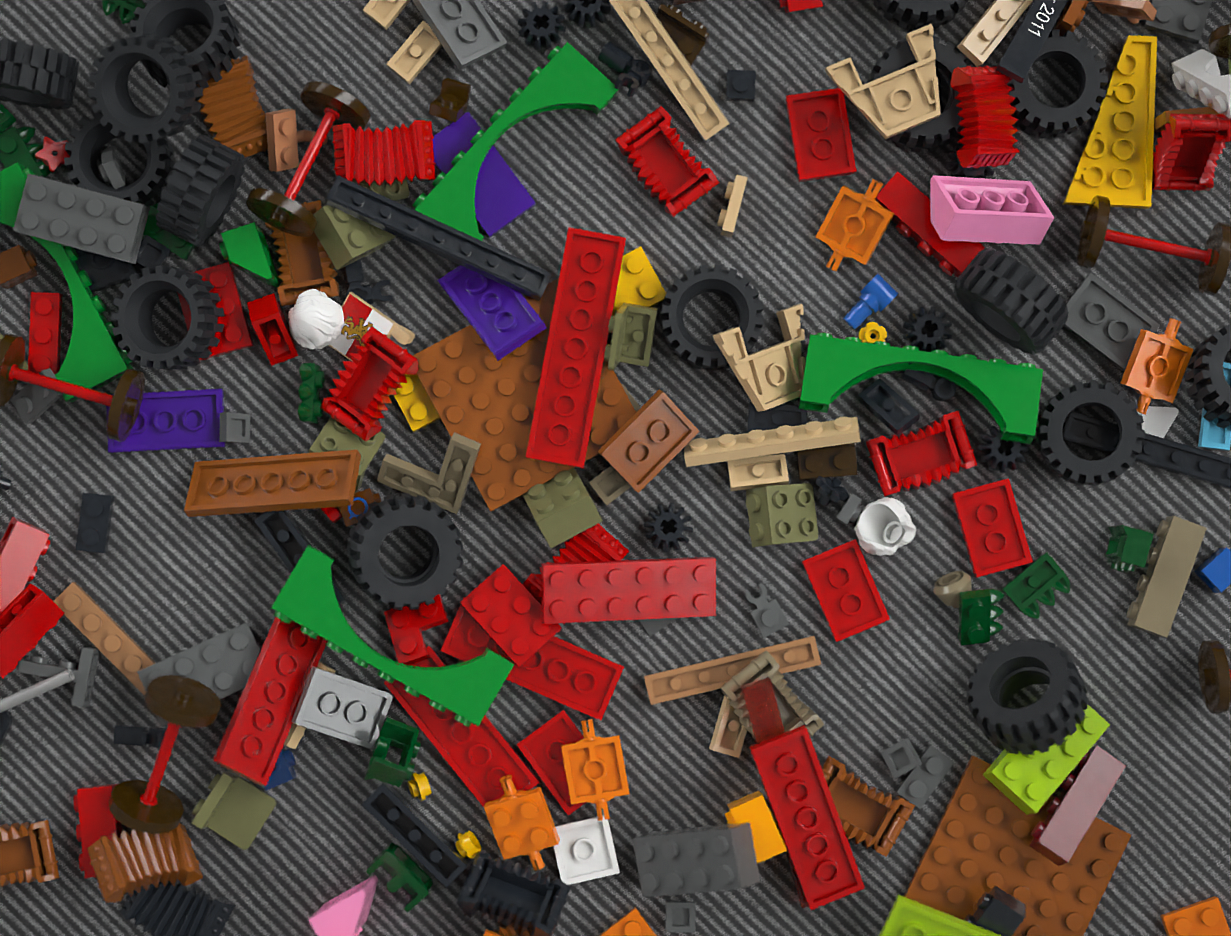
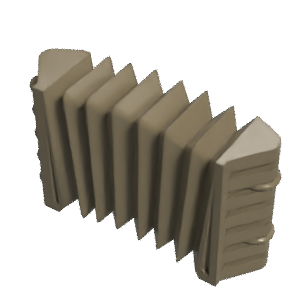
(792, 710)

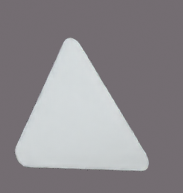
(1158, 420)

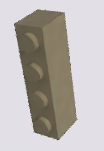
(1166, 576)

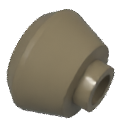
(949, 586)

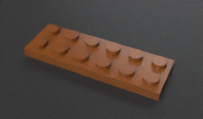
(273, 483)

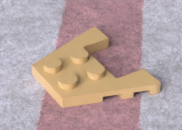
(899, 98)
(774, 372)

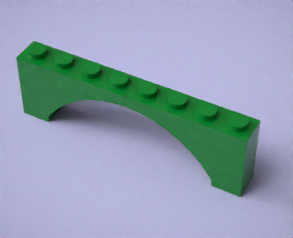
(563, 83)
(93, 349)
(1004, 389)
(462, 687)

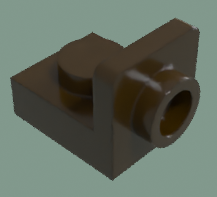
(452, 101)

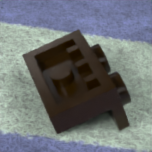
(687, 35)
(827, 461)

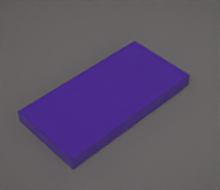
(498, 192)
(493, 310)
(174, 422)

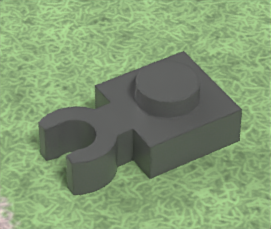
(111, 168)
(767, 615)

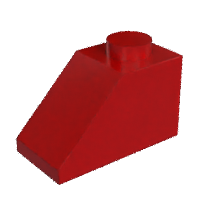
(272, 329)

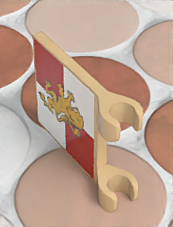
(358, 319)

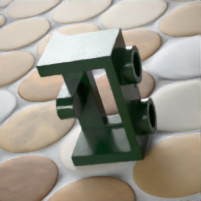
(1128, 548)
(399, 736)
(404, 873)

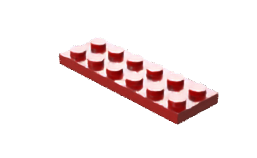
(628, 589)
(555, 671)
(269, 702)
(474, 752)
(807, 817)

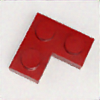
(407, 628)

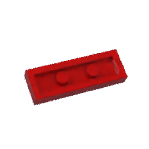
(45, 332)

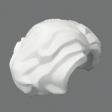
(315, 320)
(884, 527)

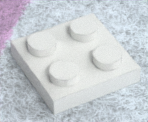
(585, 850)

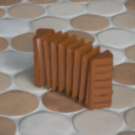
(234, 110)
(303, 263)
(863, 811)
(27, 853)
(143, 860)

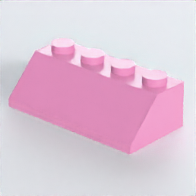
(988, 210)
(345, 912)

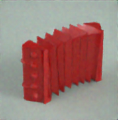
(985, 116)
(1189, 151)
(384, 154)
(664, 163)
(369, 383)
(922, 455)
(587, 546)

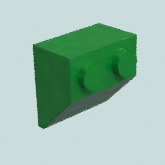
(250, 253)

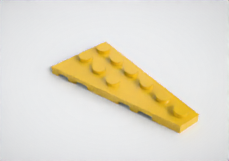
(1120, 143)

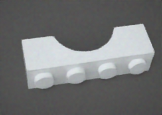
(1201, 78)

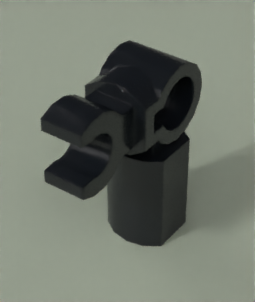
(635, 71)
(354, 278)
(941, 388)
(139, 735)

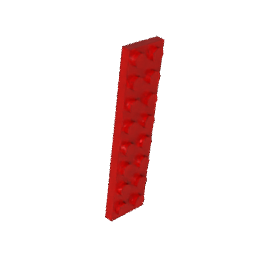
(575, 348)

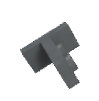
(83, 675)

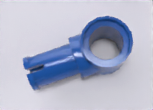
(874, 297)

